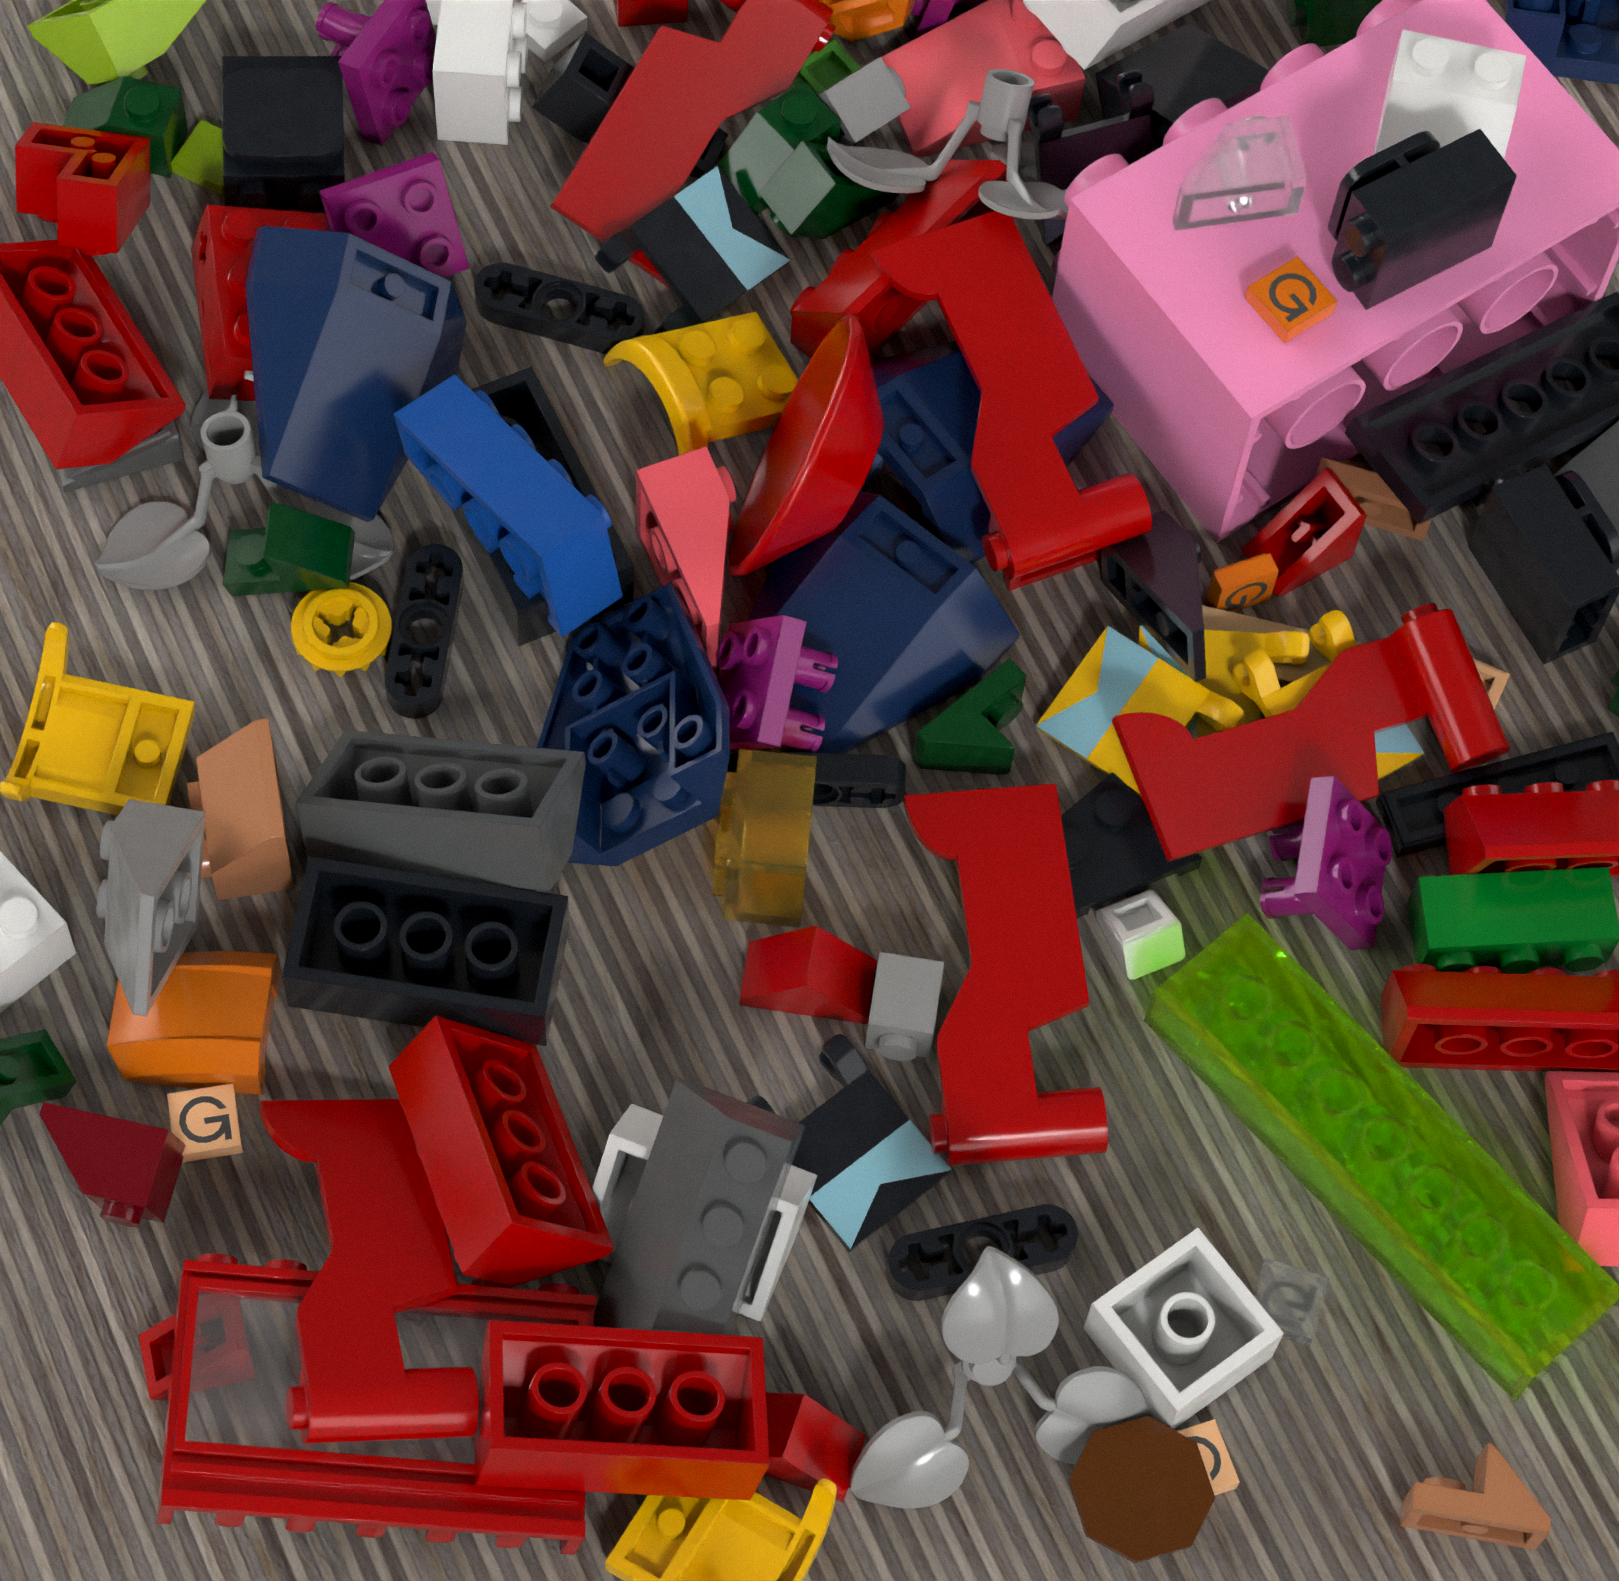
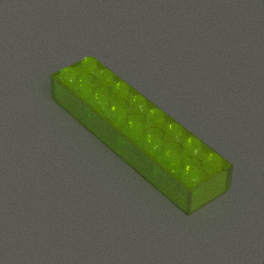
(1382, 1156)

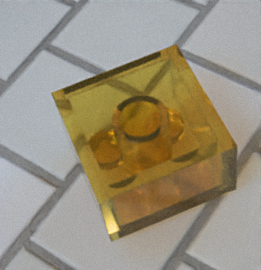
(765, 837)

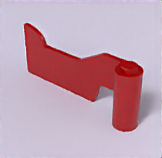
(677, 103)
(1028, 393)
(1262, 771)
(1020, 977)
(383, 1260)

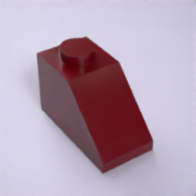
(117, 1162)

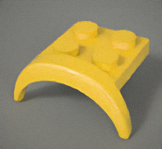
(713, 377)
(96, 739)
(722, 1539)

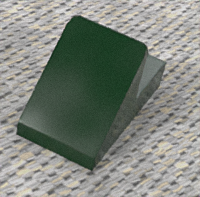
(289, 554)
(968, 731)
(31, 1071)

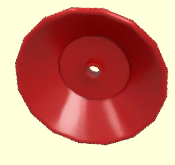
(813, 454)

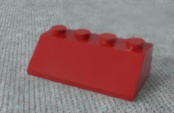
(857, 283)
(76, 357)
(1533, 829)
(1501, 1019)
(497, 1154)
(621, 1411)

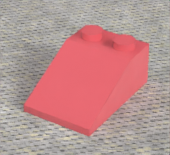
(951, 66)
(685, 531)
(1586, 1158)

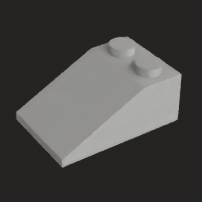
(150, 894)

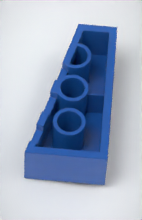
(514, 500)

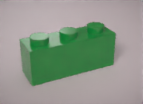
(1514, 920)

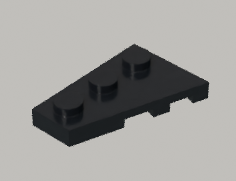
(1114, 846)

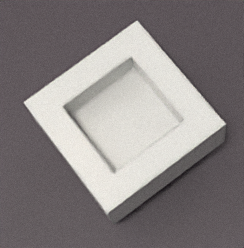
(552, 26)

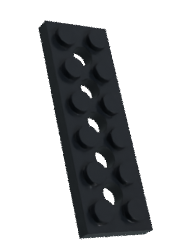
(1481, 394)

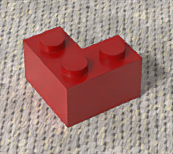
(83, 182)

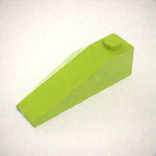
(112, 36)

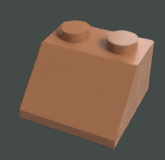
(244, 815)

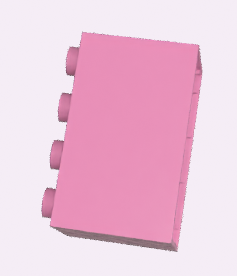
(1198, 370)

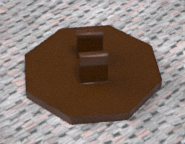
(1141, 1489)

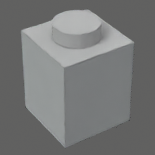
(866, 100)
(904, 1006)

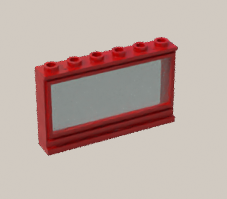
(231, 1436)

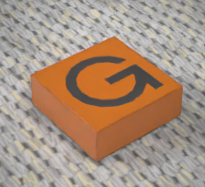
(1291, 299)
(1242, 583)

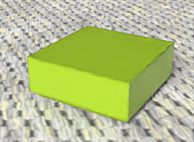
(202, 157)

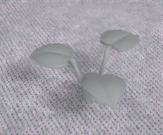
(1003, 119)
(159, 544)
(989, 1326)

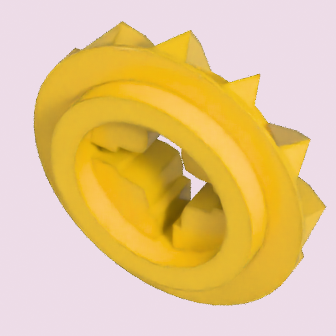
(334, 606)

